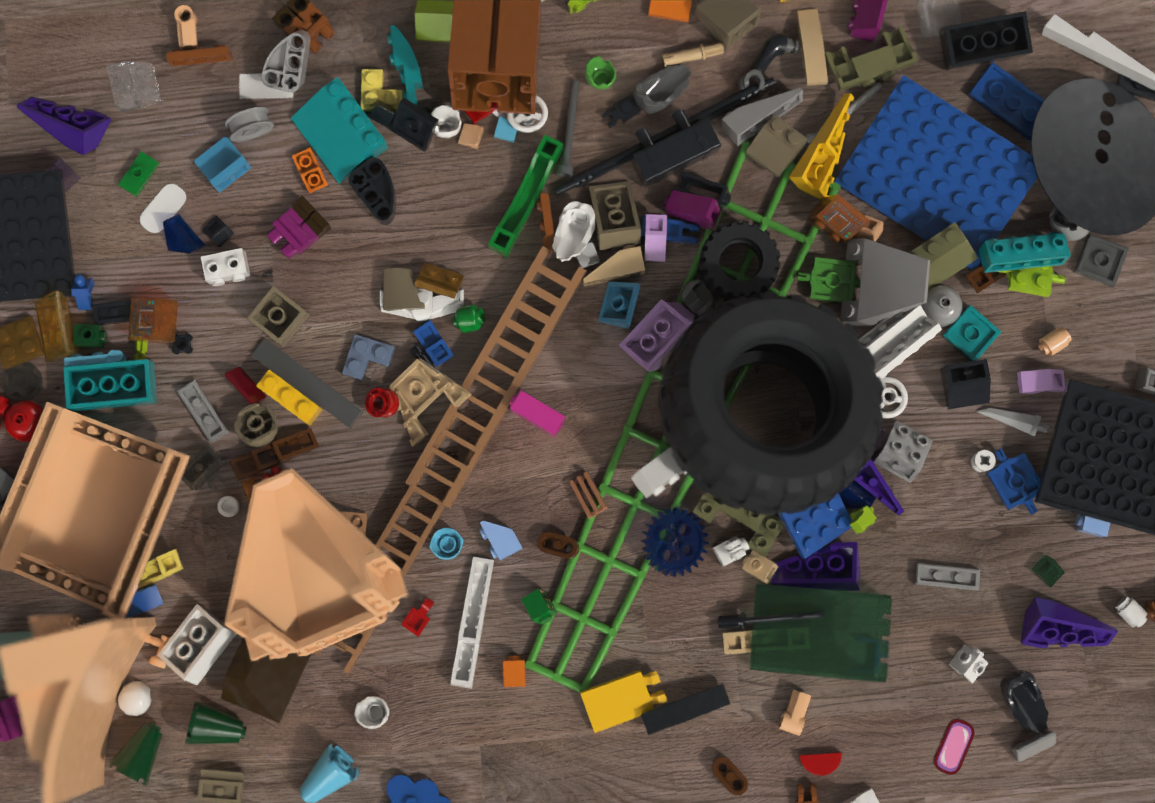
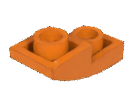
(310, 170)

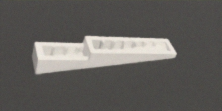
(1099, 50)
(472, 623)

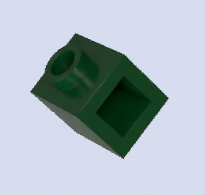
(89, 336)

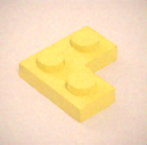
(373, 91)

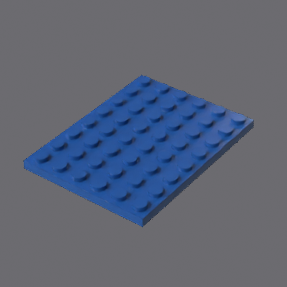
(937, 168)

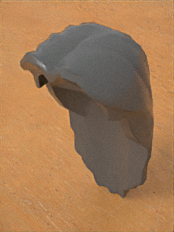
(661, 88)

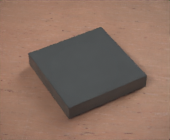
(1101, 260)

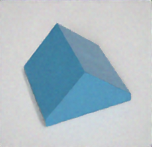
(619, 304)

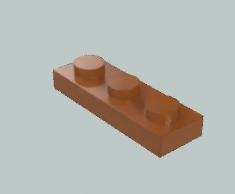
(199, 55)

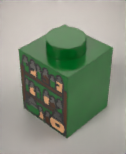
(539, 606)

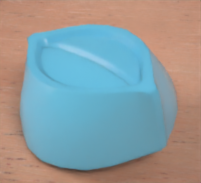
(446, 543)

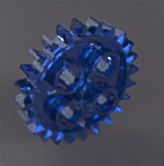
(657, 547)

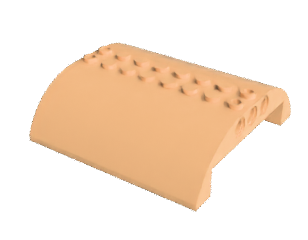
(87, 509)

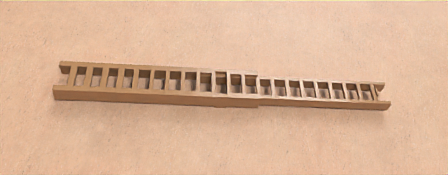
(486, 434)

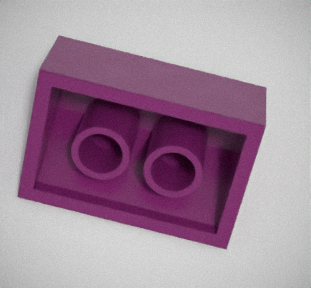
(867, 19)

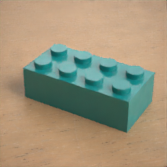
(110, 385)

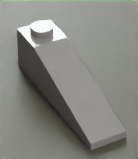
(750, 119)

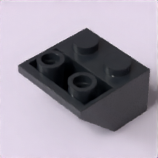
(966, 384)

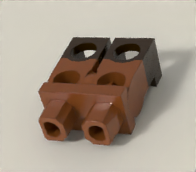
(309, 20)

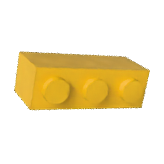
(289, 397)

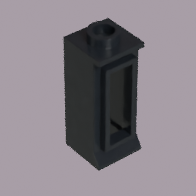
(689, 179)

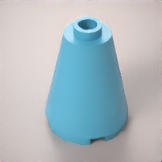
(329, 774)

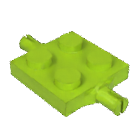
(1033, 280)

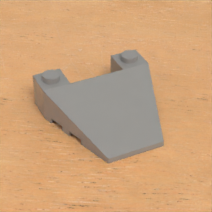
(889, 282)

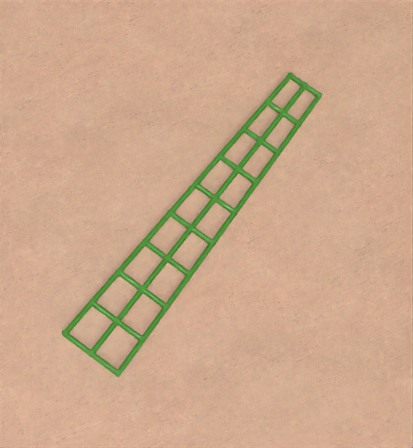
(661, 445)

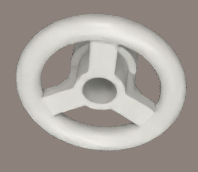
(529, 120)
(894, 397)

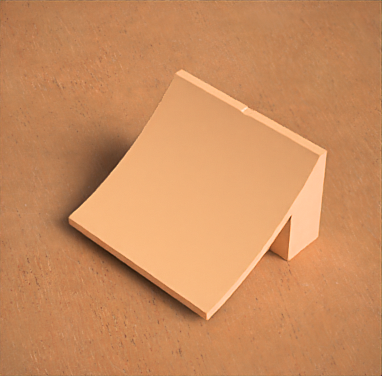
(69, 692)

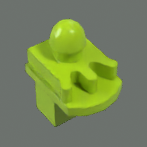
(862, 518)

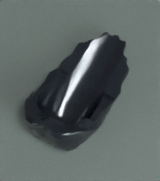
(1025, 700)

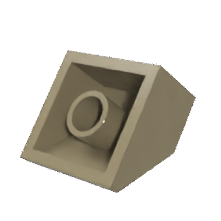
(776, 146)

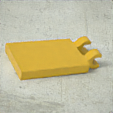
(621, 699)

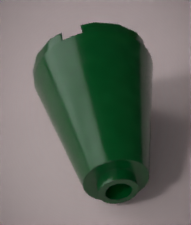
(213, 726)
(139, 754)

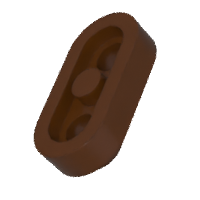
(559, 545)
(729, 775)

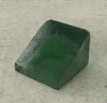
(1048, 570)

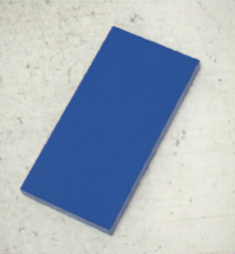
(1007, 99)

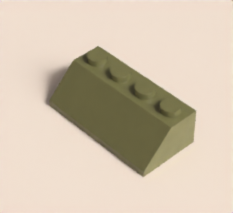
(947, 254)

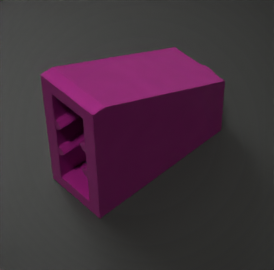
(693, 209)

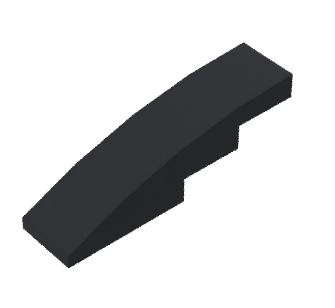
(685, 709)

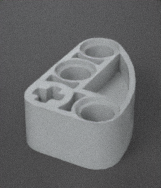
(281, 63)

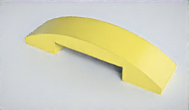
(160, 568)

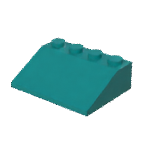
(339, 130)

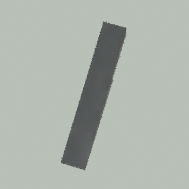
(307, 383)

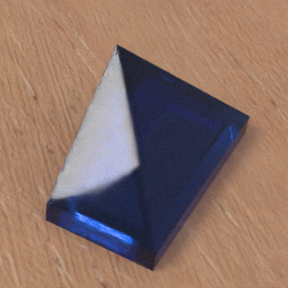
(180, 236)
(856, 496)

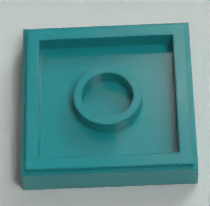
(971, 333)

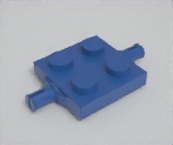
(1015, 481)

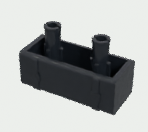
(674, 152)

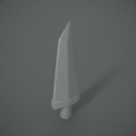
(1022, 421)

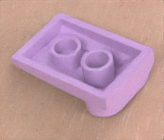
(657, 334)

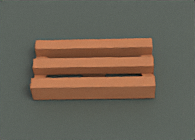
(580, 480)

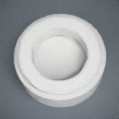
(228, 506)

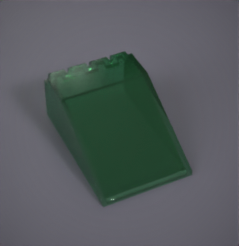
(838, 646)

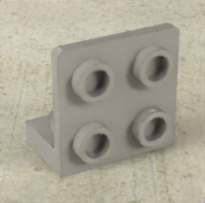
(904, 452)

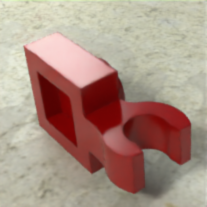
(417, 619)

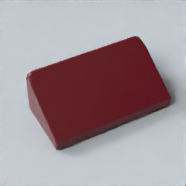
(245, 385)

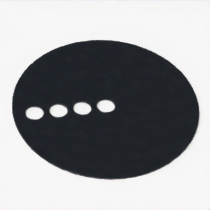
(1064, 141)

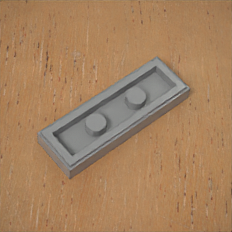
(203, 411)
(947, 576)

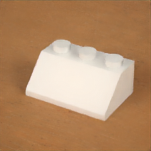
(196, 645)

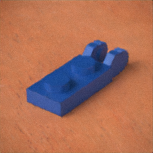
(674, 231)

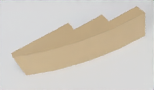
(812, 47)

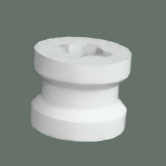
(978, 463)

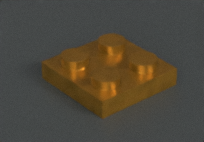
(19, 342)

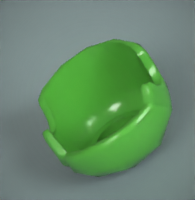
(600, 73)

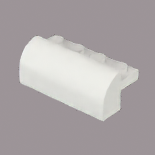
(898, 338)

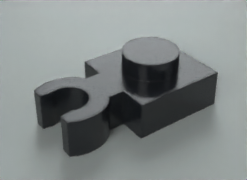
(624, 110)

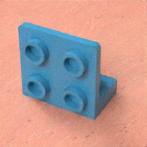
(222, 164)

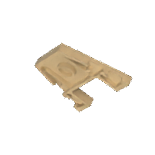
(418, 389)

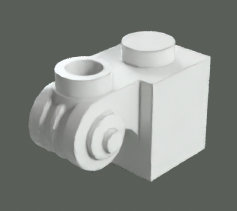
(731, 550)

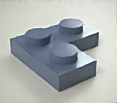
(363, 351)

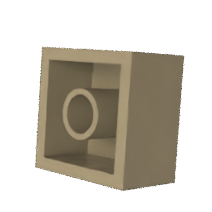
(278, 316)

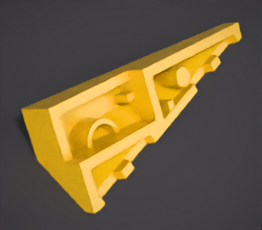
(816, 166)

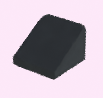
(382, 113)
(218, 231)

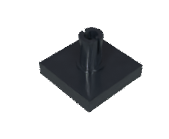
(414, 124)

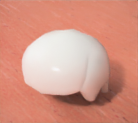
(448, 123)
(134, 698)
(372, 712)

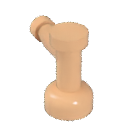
(155, 660)

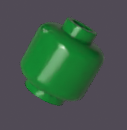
(469, 318)

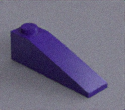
(71, 127)
(827, 569)
(1054, 623)

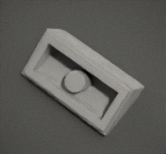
(1034, 745)

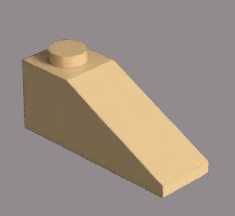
(621, 265)

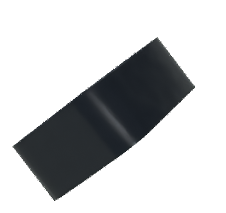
(375, 183)

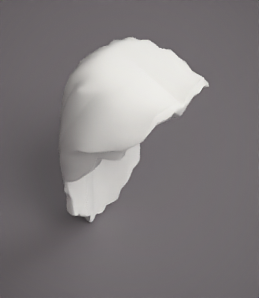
(573, 230)

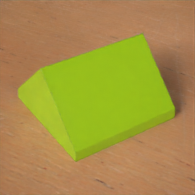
(433, 20)

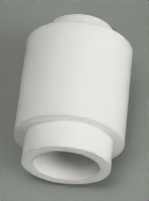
(1131, 611)

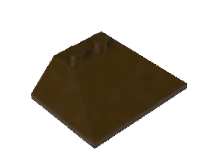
(262, 684)

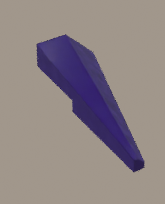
(874, 483)

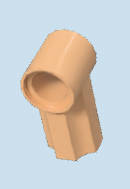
(186, 29)
(793, 718)

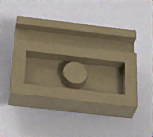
(221, 786)

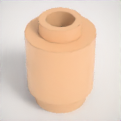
(1054, 341)

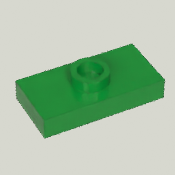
(138, 174)

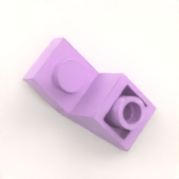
(655, 238)
(1040, 381)

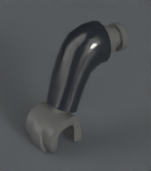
(773, 47)

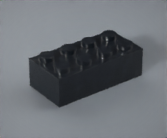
(985, 40)

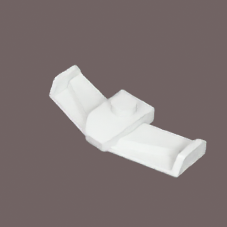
(434, 306)

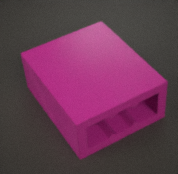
(536, 413)

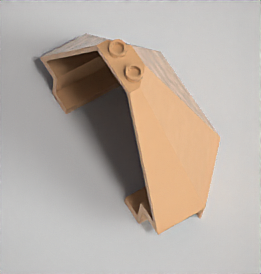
(305, 573)

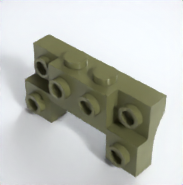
(872, 65)
(764, 526)

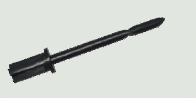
(741, 620)

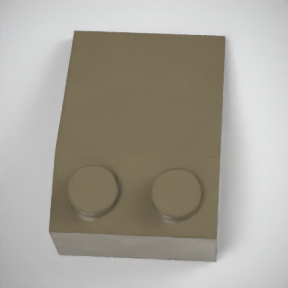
(615, 215)

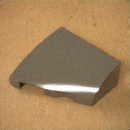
(400, 290)

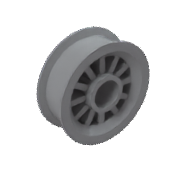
(249, 124)

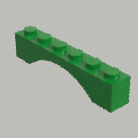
(525, 199)

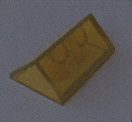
(55, 326)

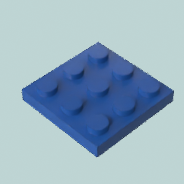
(817, 525)

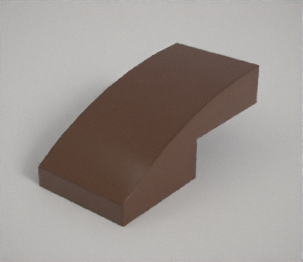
(981, 280)

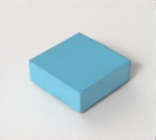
(505, 130)

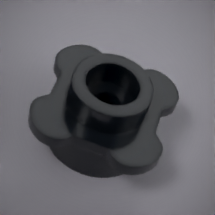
(177, 348)

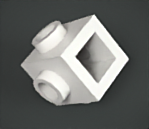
(969, 663)

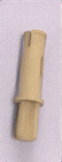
(693, 54)

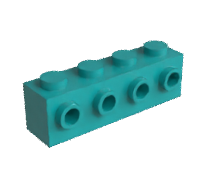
(1024, 252)

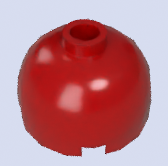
(22, 420)

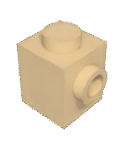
(759, 567)

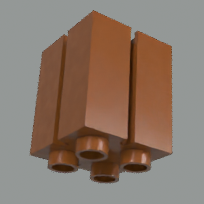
(495, 55)

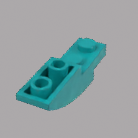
(406, 62)

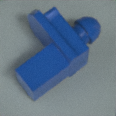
(82, 291)

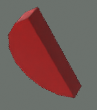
(821, 763)

